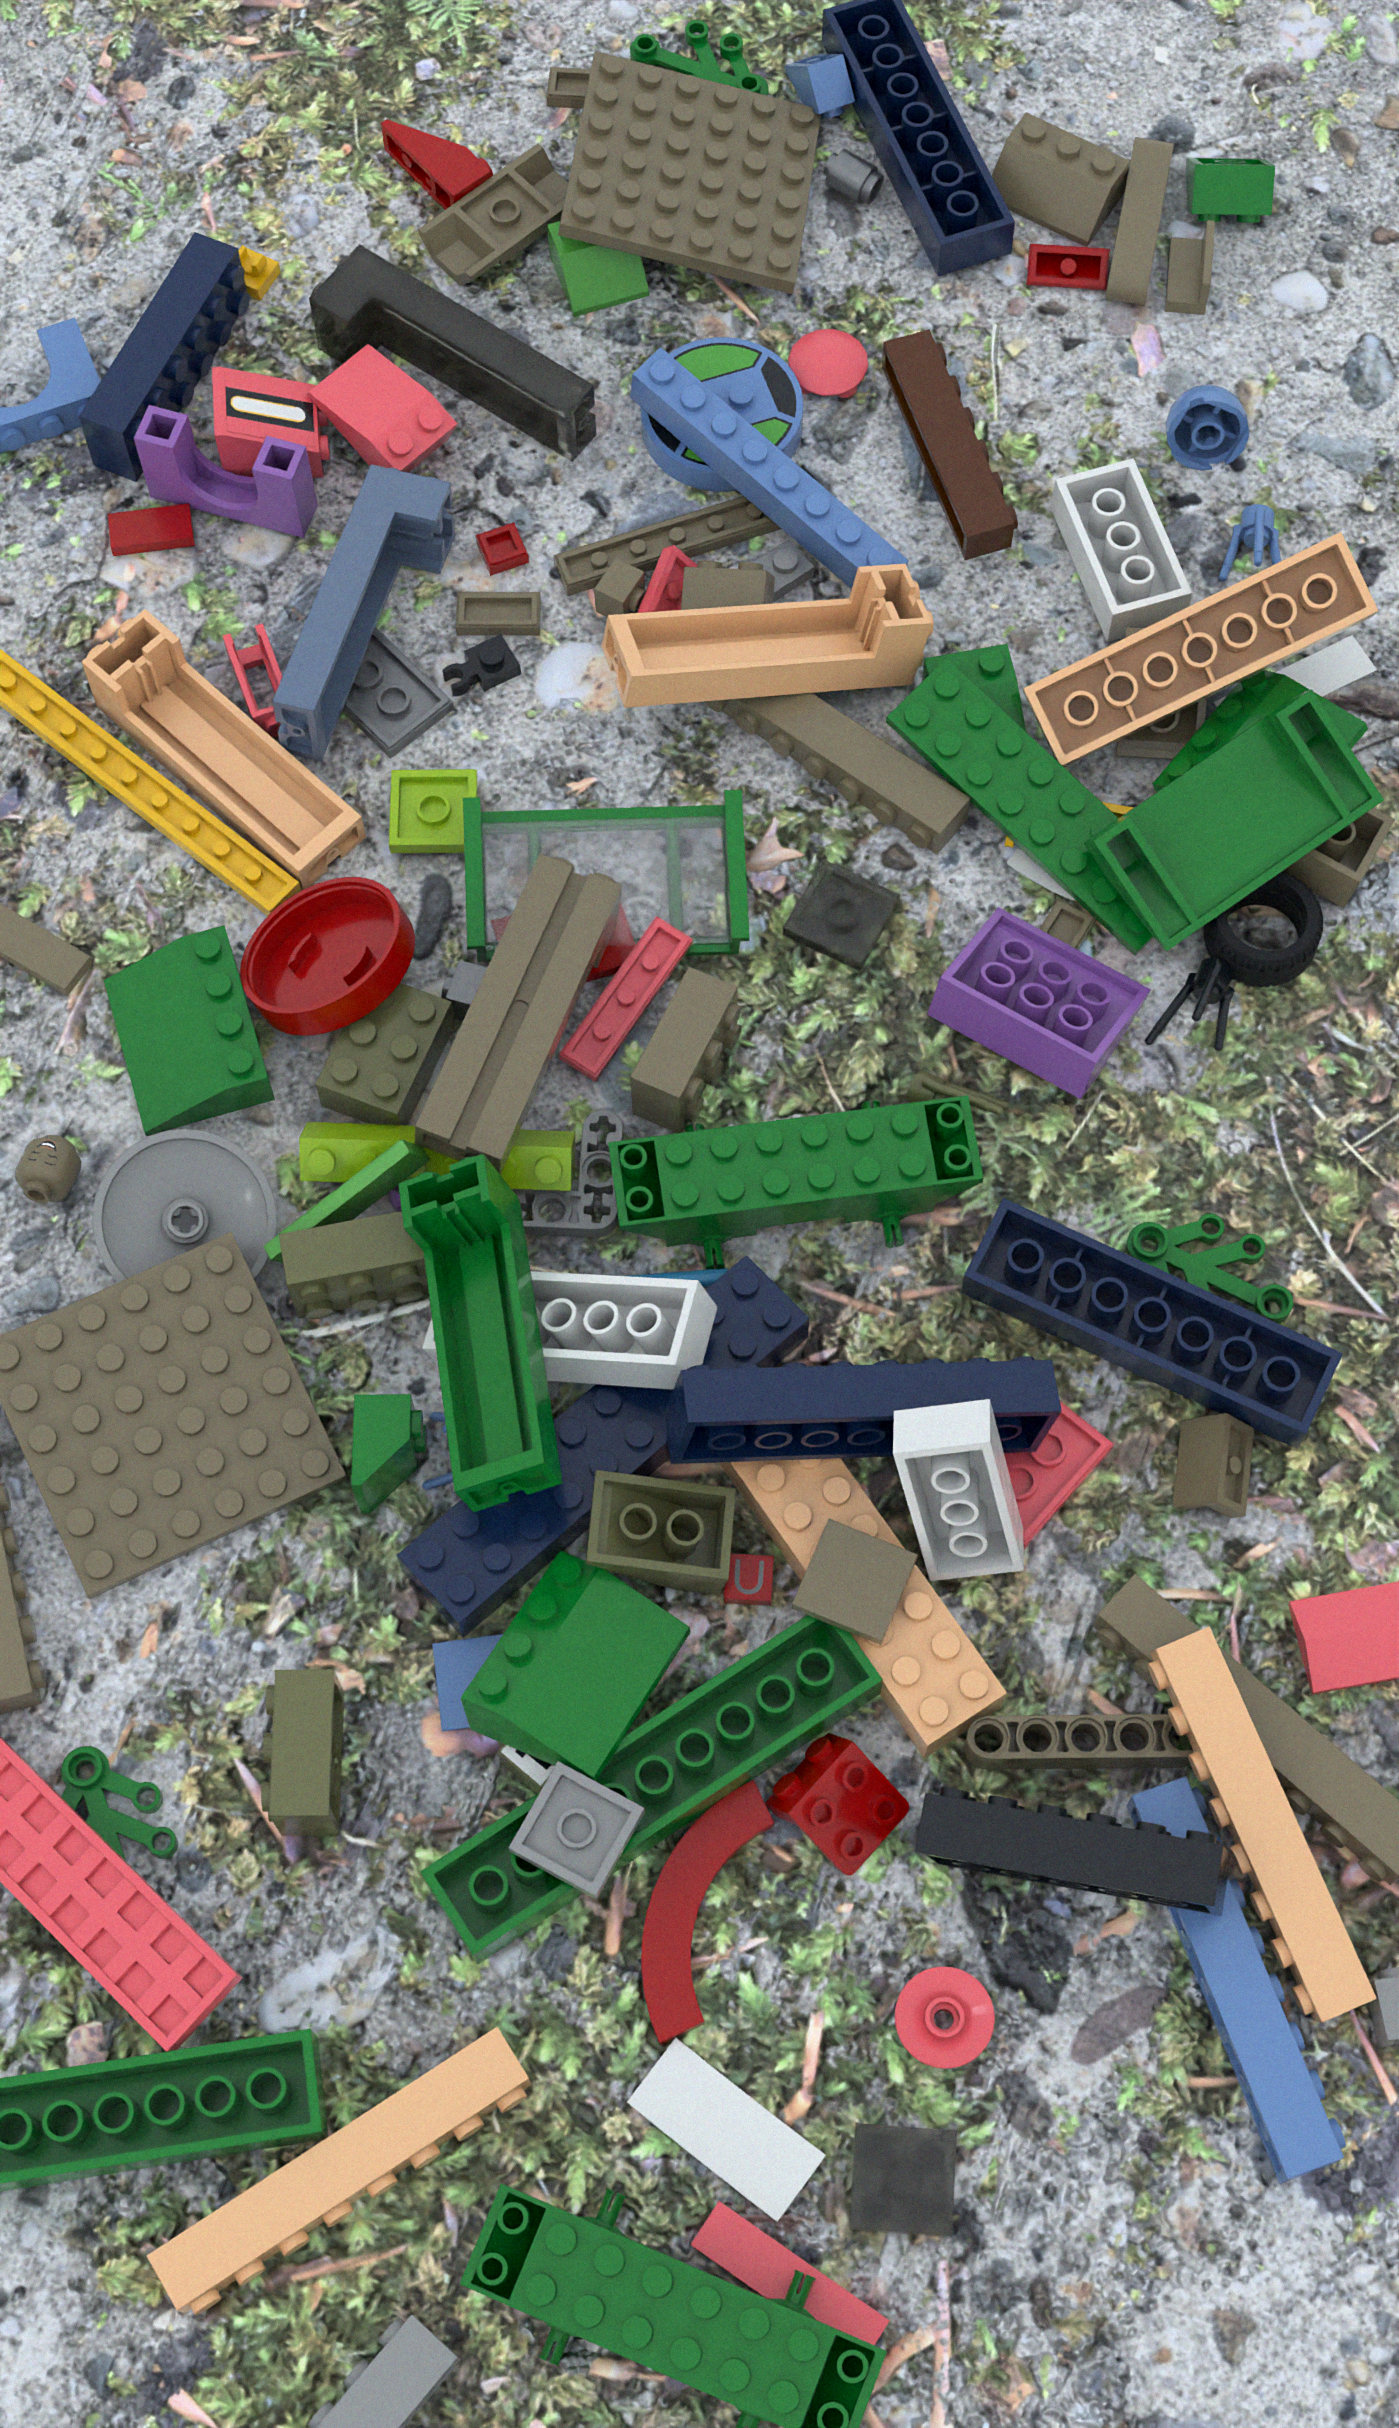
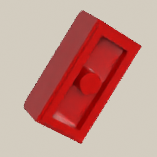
(1067, 266)

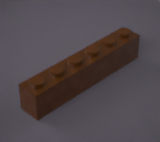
(948, 444)

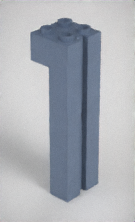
(392, 524)

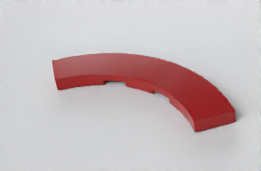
(677, 1902)

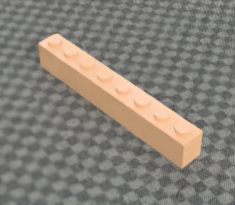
(1262, 1827)
(338, 2172)

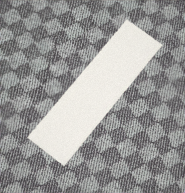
(1329, 667)

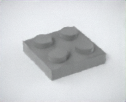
(576, 1830)

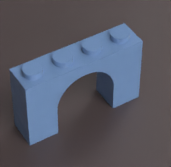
(63, 398)

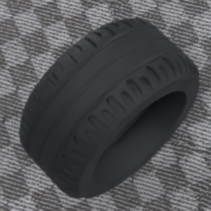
(1270, 967)

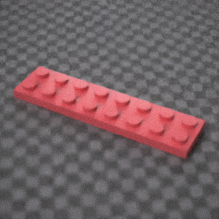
(105, 1910)

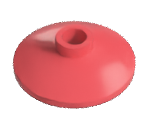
(947, 1991)

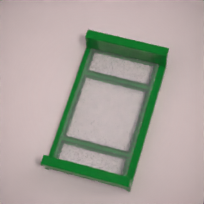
(669, 859)

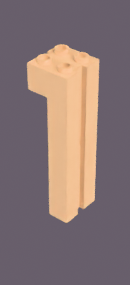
(773, 648)
(219, 751)

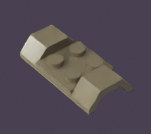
(496, 217)

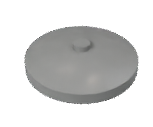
(178, 1195)

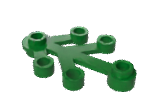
(648, 51)
(1202, 1268)
(101, 1818)

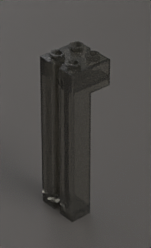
(387, 307)

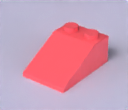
(383, 411)

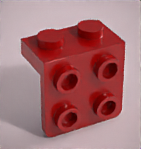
(839, 1802)

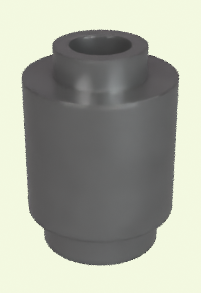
(853, 177)

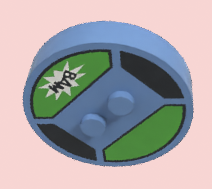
(752, 384)

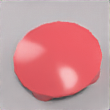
(828, 363)

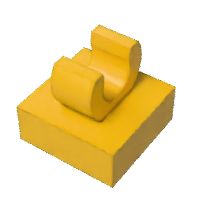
(258, 272)

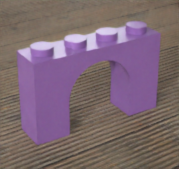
(177, 472)

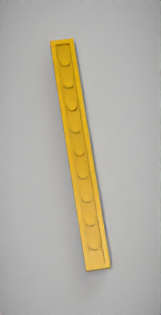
(143, 789)

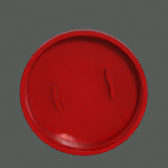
(327, 956)

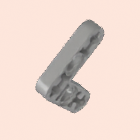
(577, 1203)

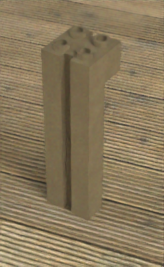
(519, 1012)

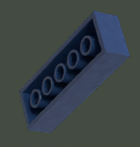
(166, 351)

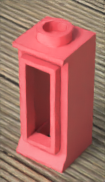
(249, 658)

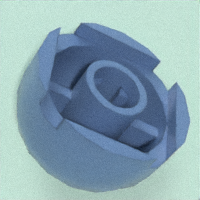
(1206, 427)

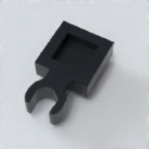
(485, 663)

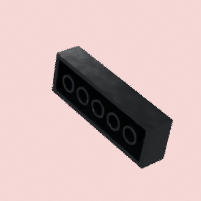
(1074, 1853)

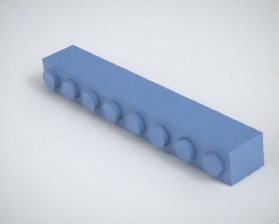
(758, 469)
(1248, 2008)

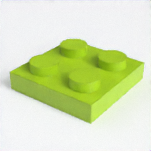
(429, 809)

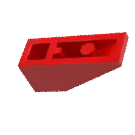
(437, 165)

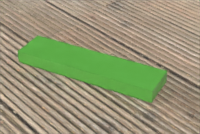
(359, 1191)

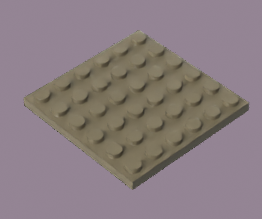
(691, 173)
(162, 1415)

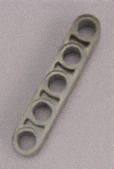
(1139, 221)
(1061, 1751)

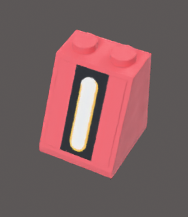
(259, 406)

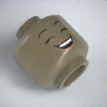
(48, 1167)

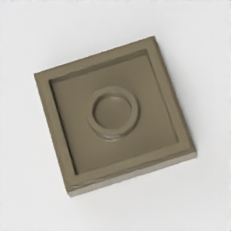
(854, 1581)

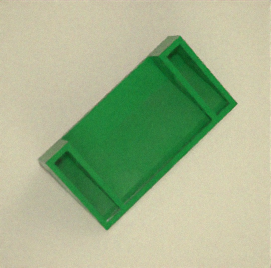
(1234, 820)

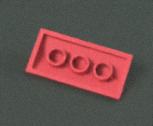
(1348, 1637)

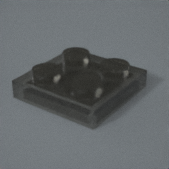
(841, 915)
(903, 2180)

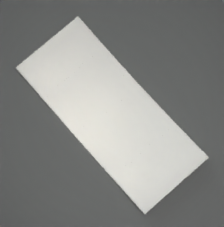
(726, 2129)

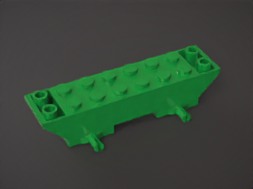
(796, 1170)
(670, 2315)

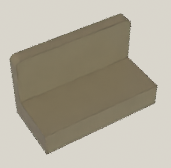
(1190, 272)
(1214, 1464)

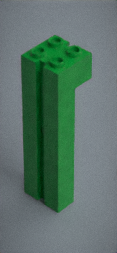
(484, 1331)

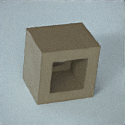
(619, 589)

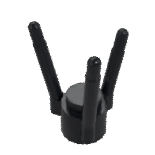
(1209, 987)

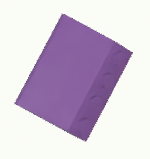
(1037, 1002)

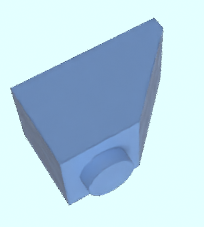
(822, 83)

